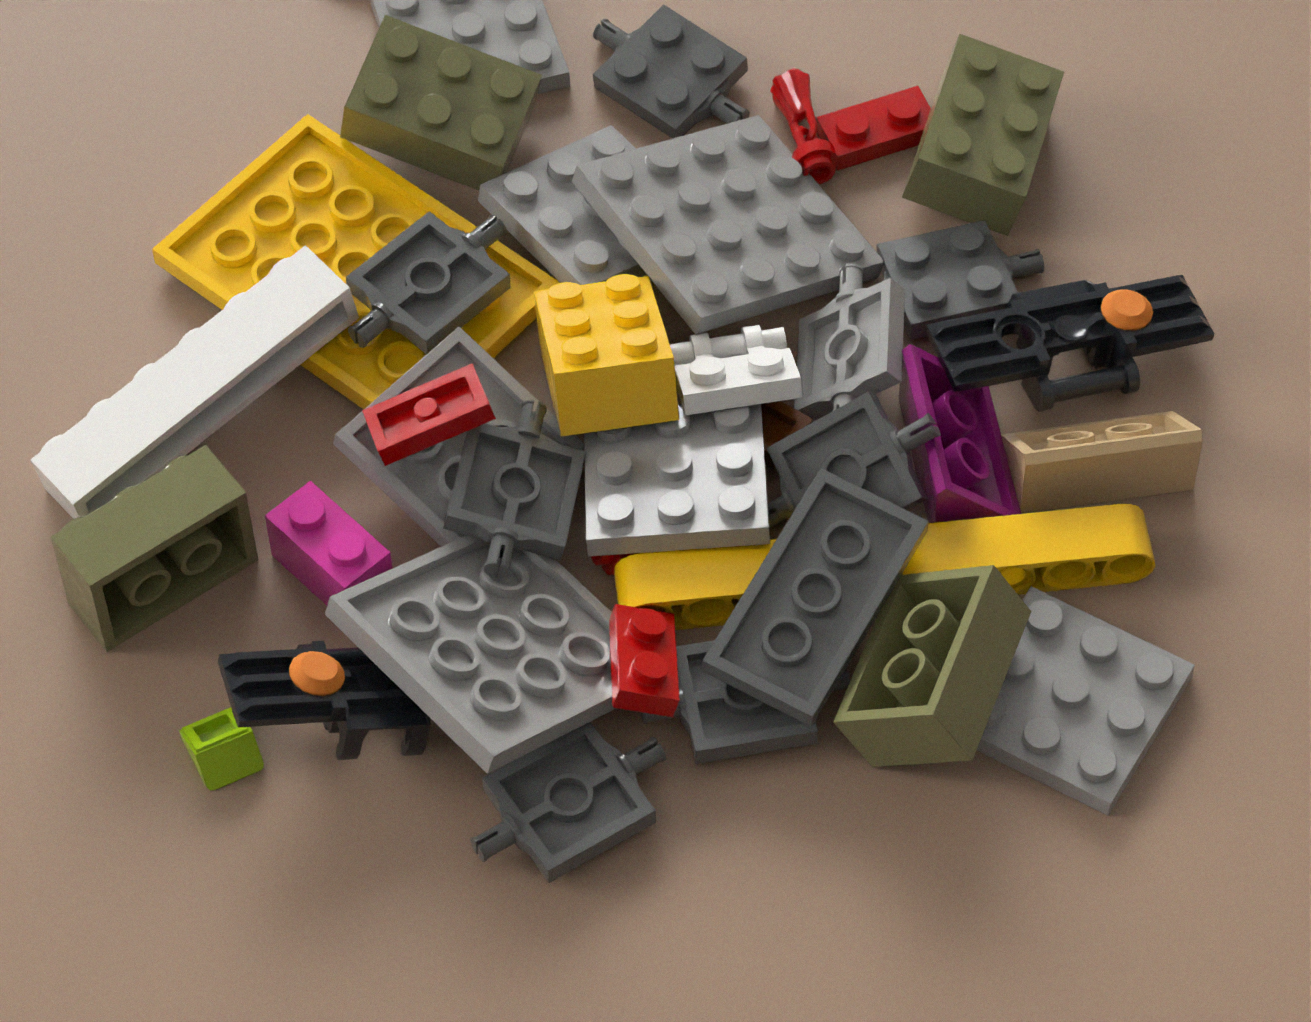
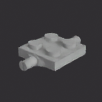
(851, 344)

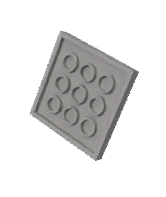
(725, 222)
(483, 654)

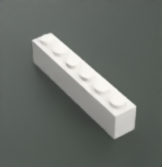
(197, 384)

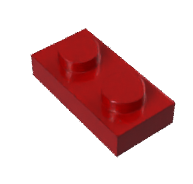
(875, 127)
(428, 414)
(643, 660)

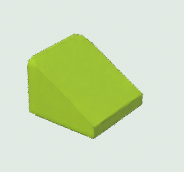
(222, 749)

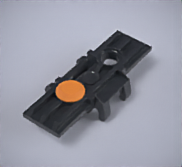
(1101, 320)
(322, 686)

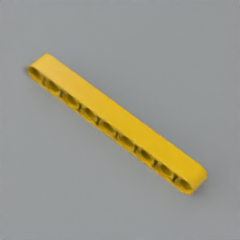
(1028, 549)

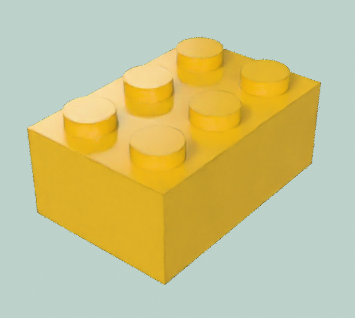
(606, 355)

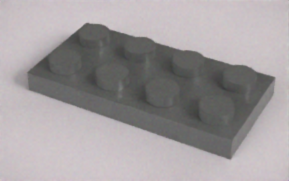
(815, 597)

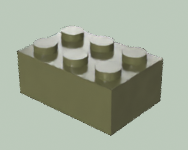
(439, 104)
(983, 134)
(155, 547)
(933, 667)

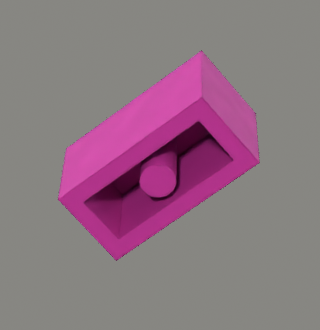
(323, 543)

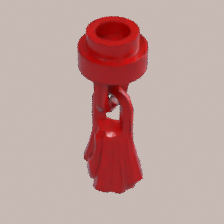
(793, 98)

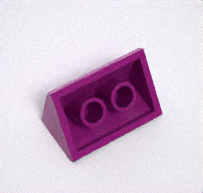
(967, 465)

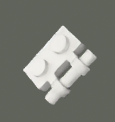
(735, 370)

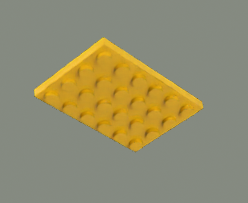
(344, 209)

